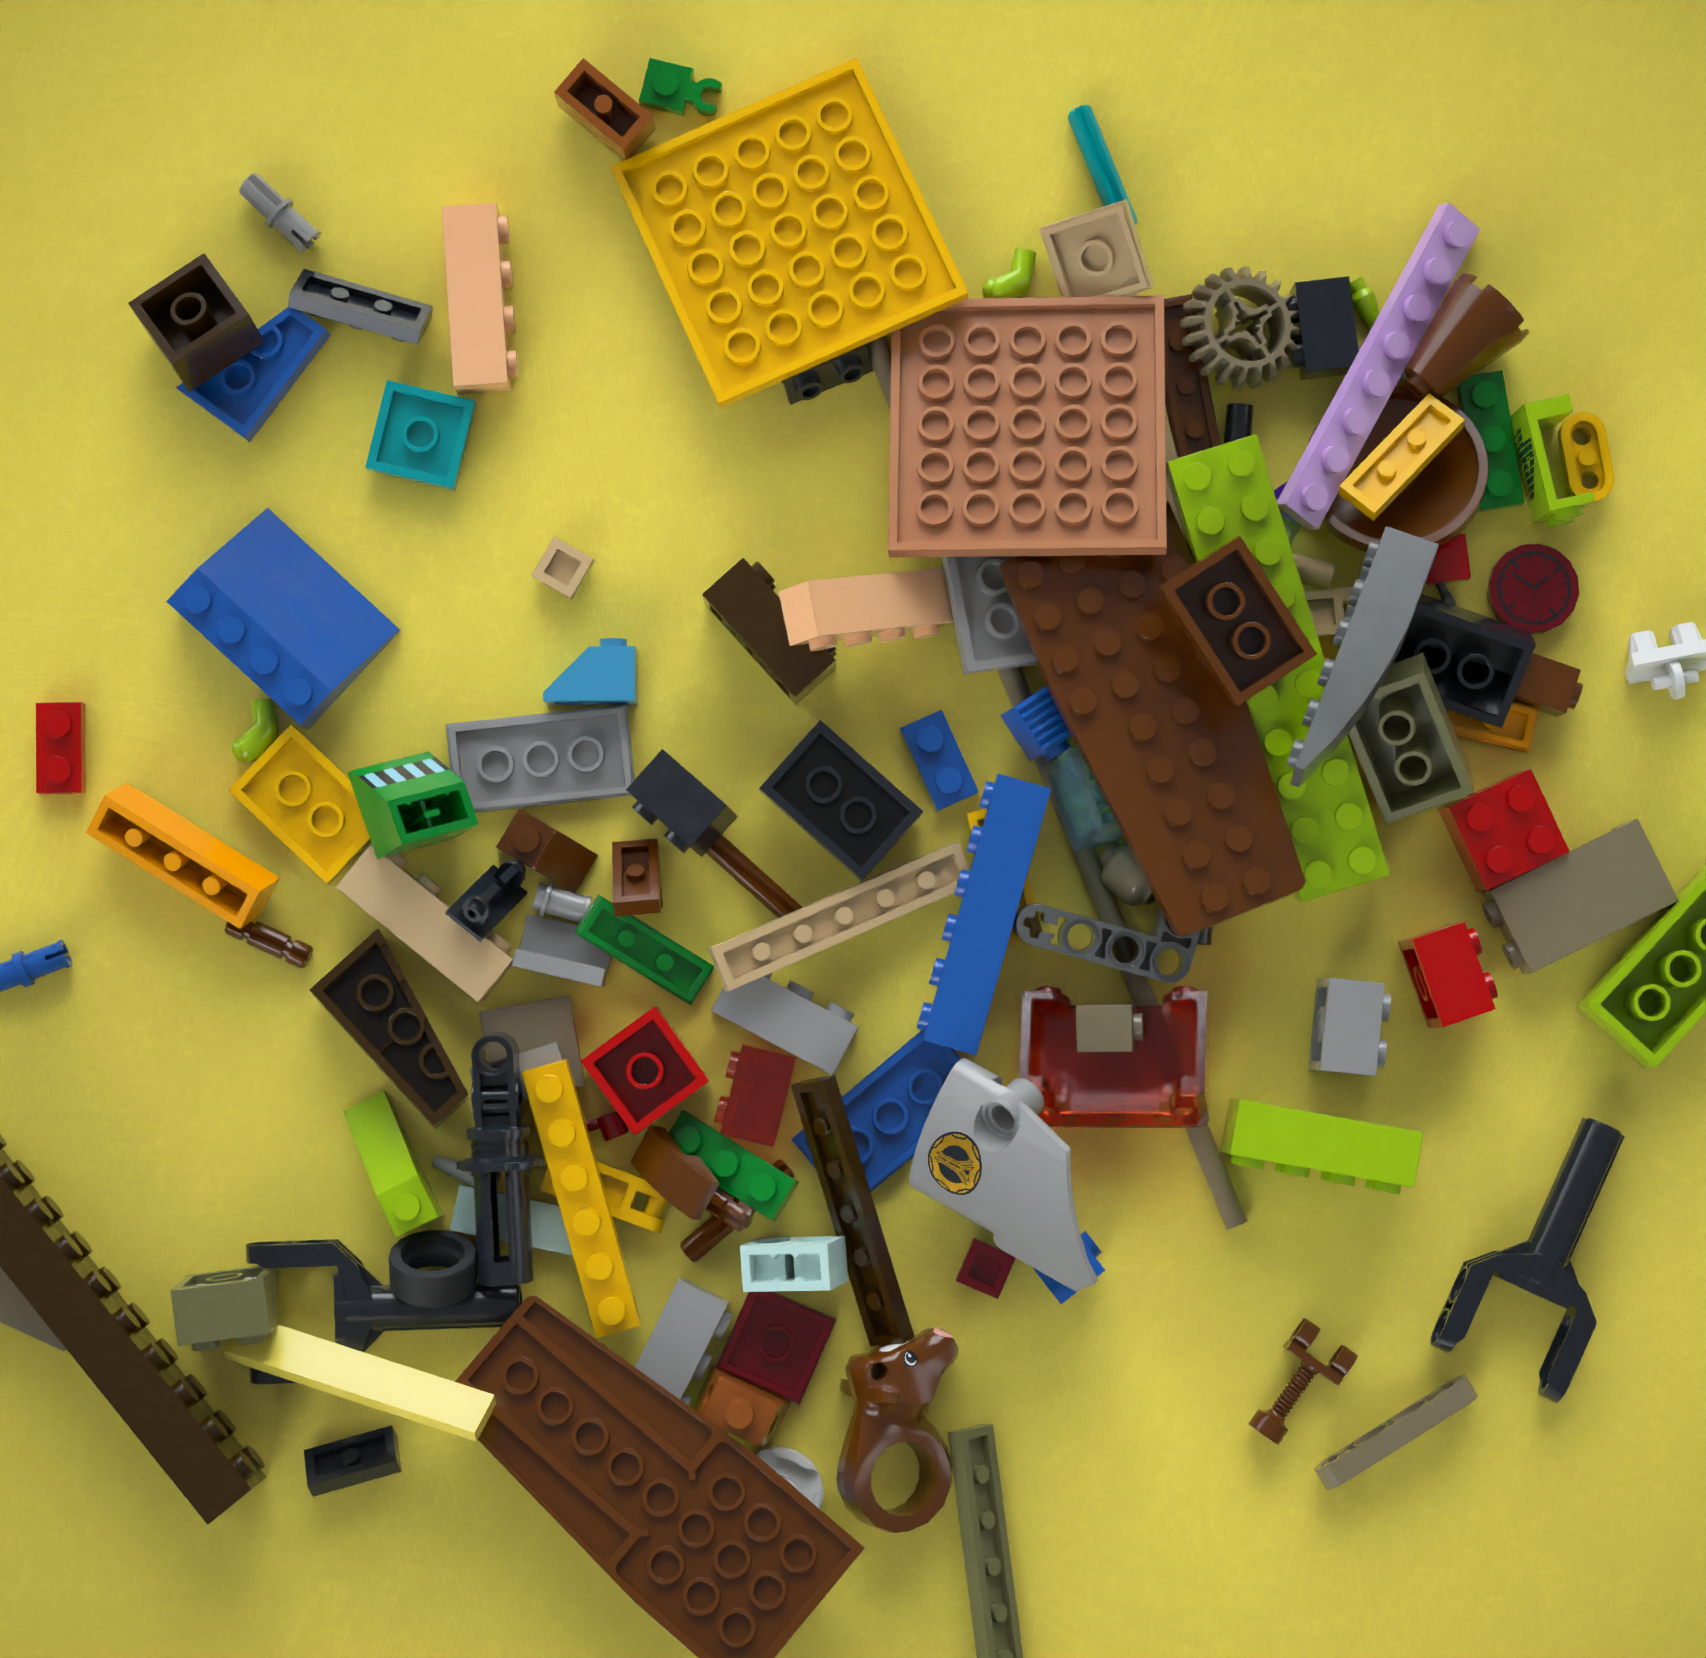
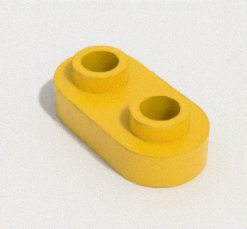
(1586, 459)

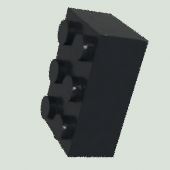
(841, 800)

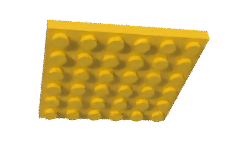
(789, 232)

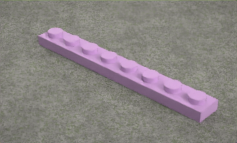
(1378, 367)

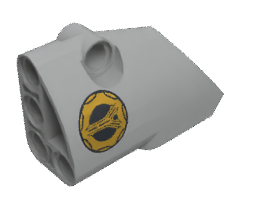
(1003, 1170)

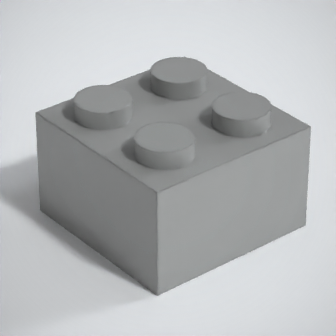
(1349, 1026)

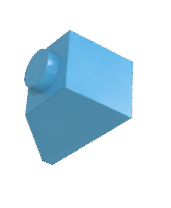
(598, 677)

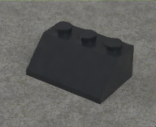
(1470, 658)

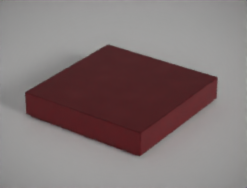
(776, 1344)

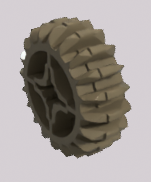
(1249, 344)

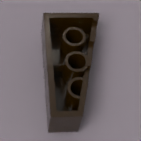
(387, 1022)

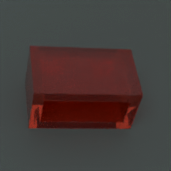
(756, 1095)

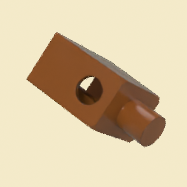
(741, 1407)

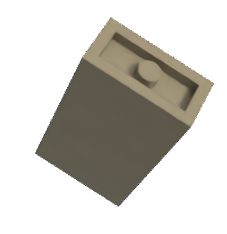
(1578, 898)

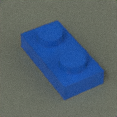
(939, 760)

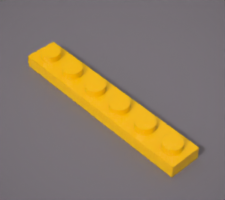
(581, 1198)

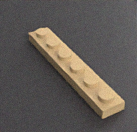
(838, 917)

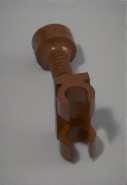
(1271, 1422)

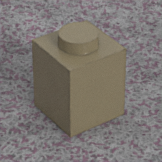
(1108, 1027)

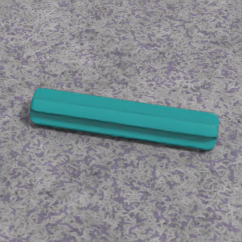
(1097, 156)

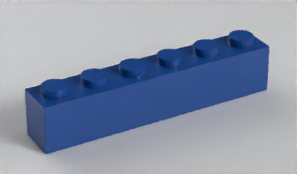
(985, 915)

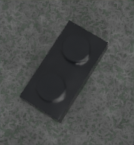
(352, 1461)

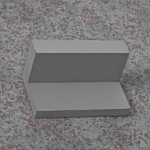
(557, 951)

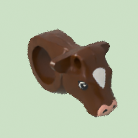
(890, 1397)

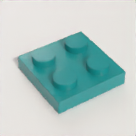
(421, 435)

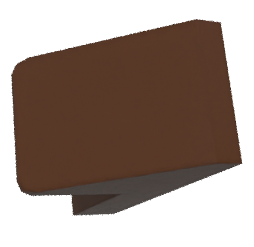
(547, 851)
(636, 877)

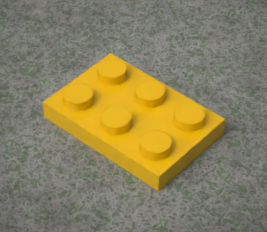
(305, 803)

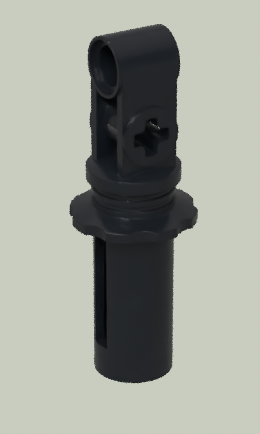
(497, 1146)

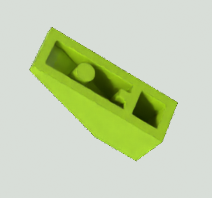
(392, 1164)

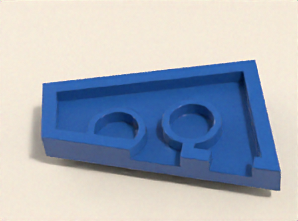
(257, 382)

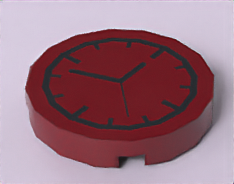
(1533, 588)

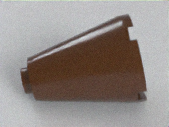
(1463, 338)

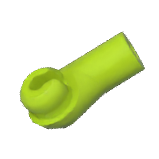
(1017, 281)
(260, 735)

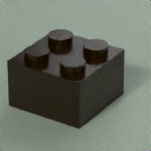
(196, 322)

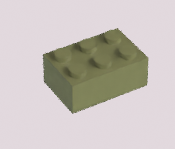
(1410, 744)

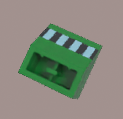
(411, 803)

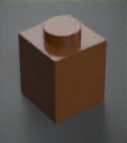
(1549, 686)

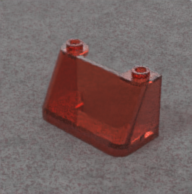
(1152, 1087)

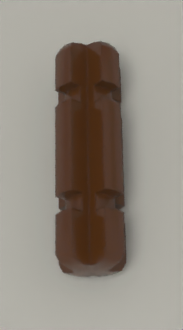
(272, 942)
(736, 1215)

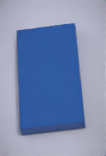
(892, 1106)

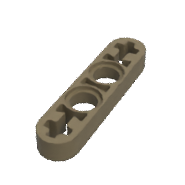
(1396, 1432)

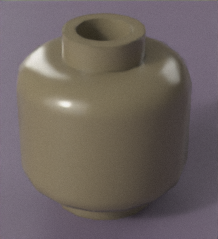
(1124, 876)

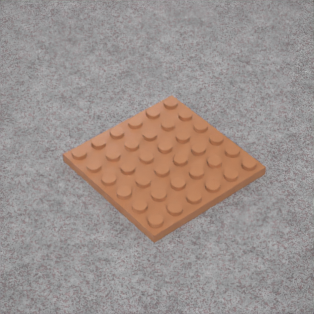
(1029, 429)

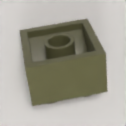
(225, 1307)

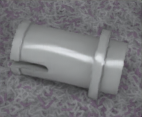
(560, 902)

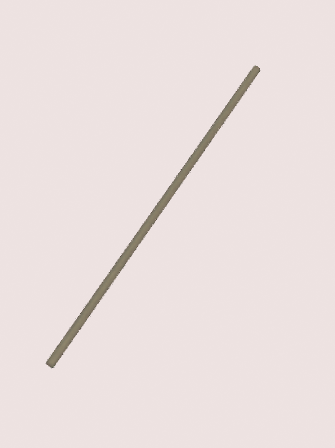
(1103, 900)

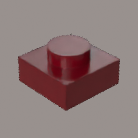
(985, 1268)

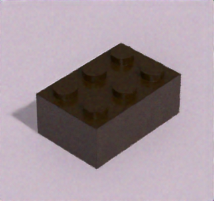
(755, 618)

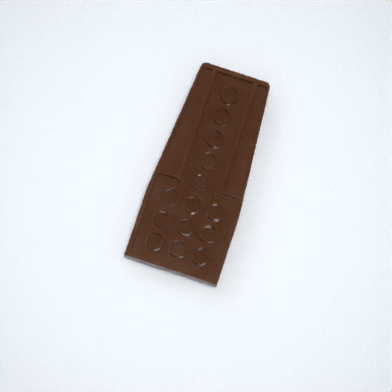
(1157, 732)
(655, 1490)

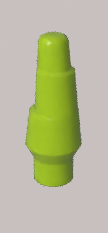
(1364, 302)

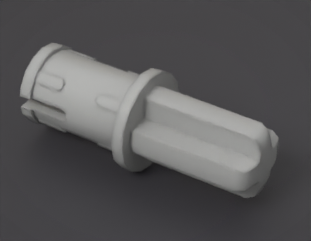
(279, 212)

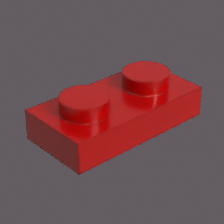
(60, 748)

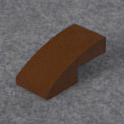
(674, 1175)

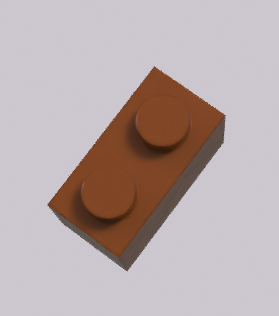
(604, 110)

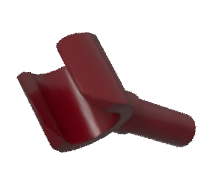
(609, 1124)

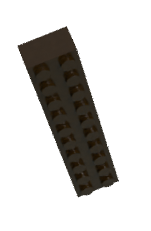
(118, 1349)

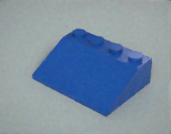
(284, 617)

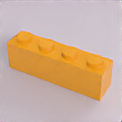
(182, 855)

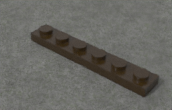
(852, 1210)

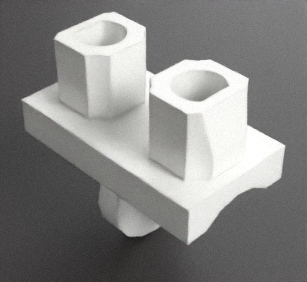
(1670, 665)

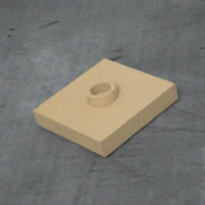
(1097, 253)

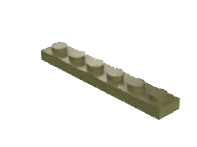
(985, 1542)

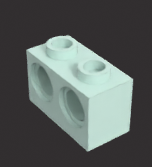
(794, 1263)

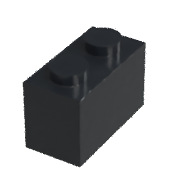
(1326, 327)
(681, 803)

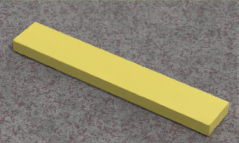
(368, 1380)

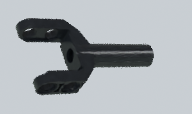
(1544, 1261)
(368, 1307)

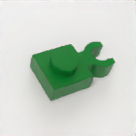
(671, 87)

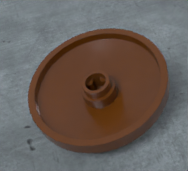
(1435, 502)

